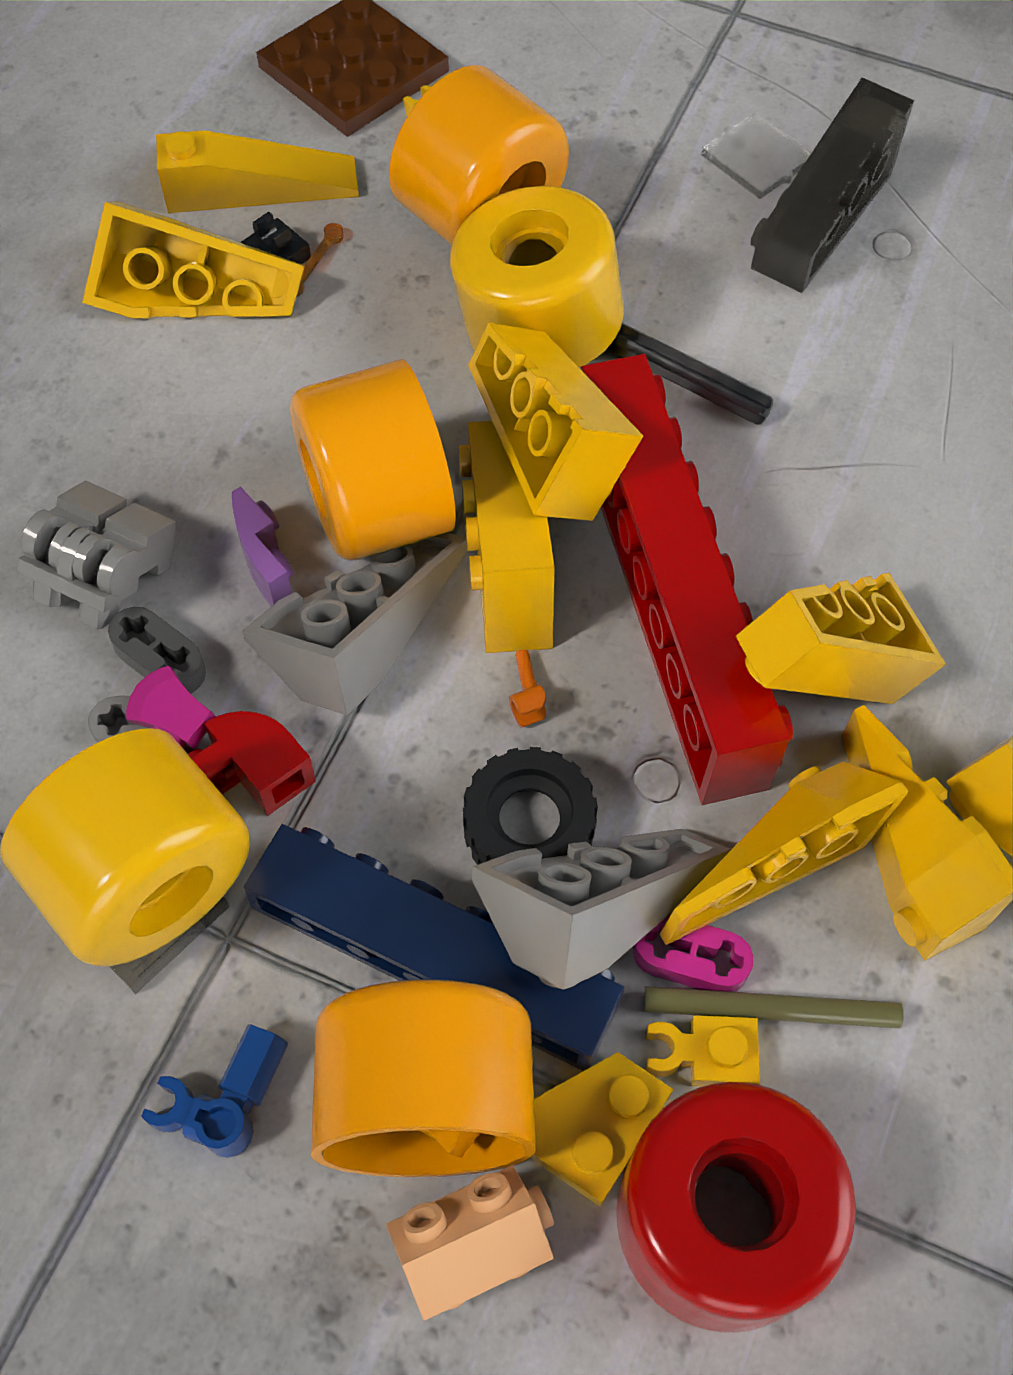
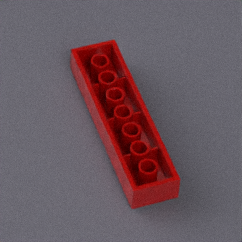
(687, 598)

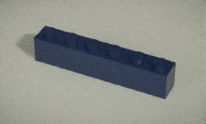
(420, 936)

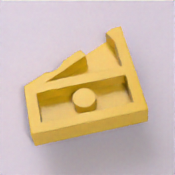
(595, 1122)

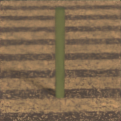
(773, 1007)

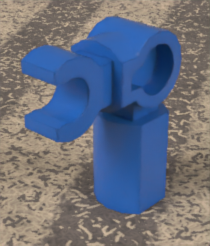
(224, 1121)

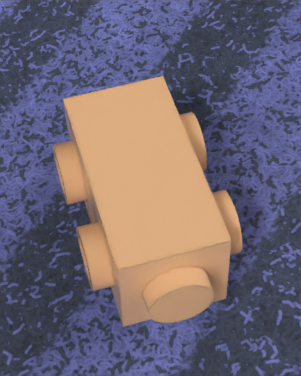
(472, 1240)

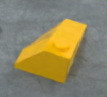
(235, 171)
(171, 269)
(809, 828)

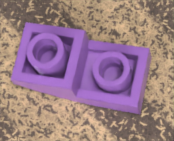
(260, 548)

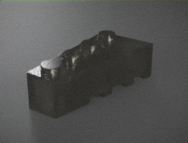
(832, 186)

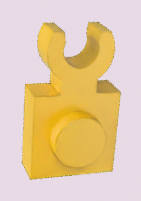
(715, 1049)

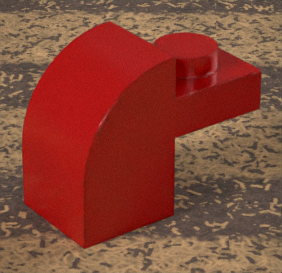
(258, 755)

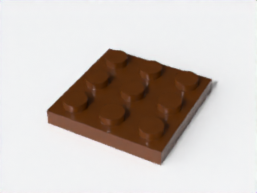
(352, 63)

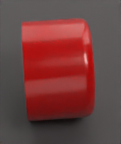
(785, 1158)

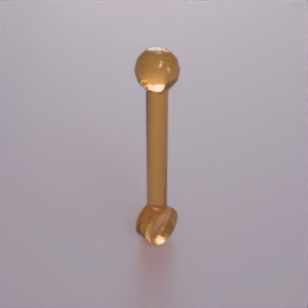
(332, 235)

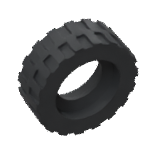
(521, 772)

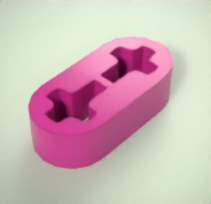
(694, 970)

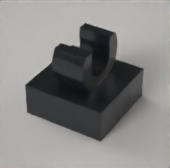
(278, 239)

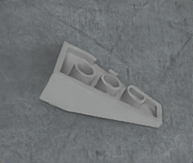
(351, 632)
(594, 904)

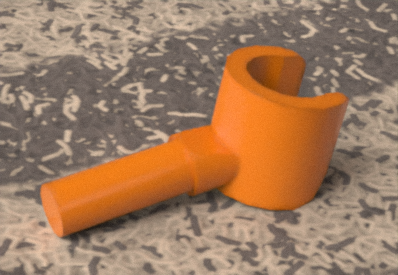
(527, 704)

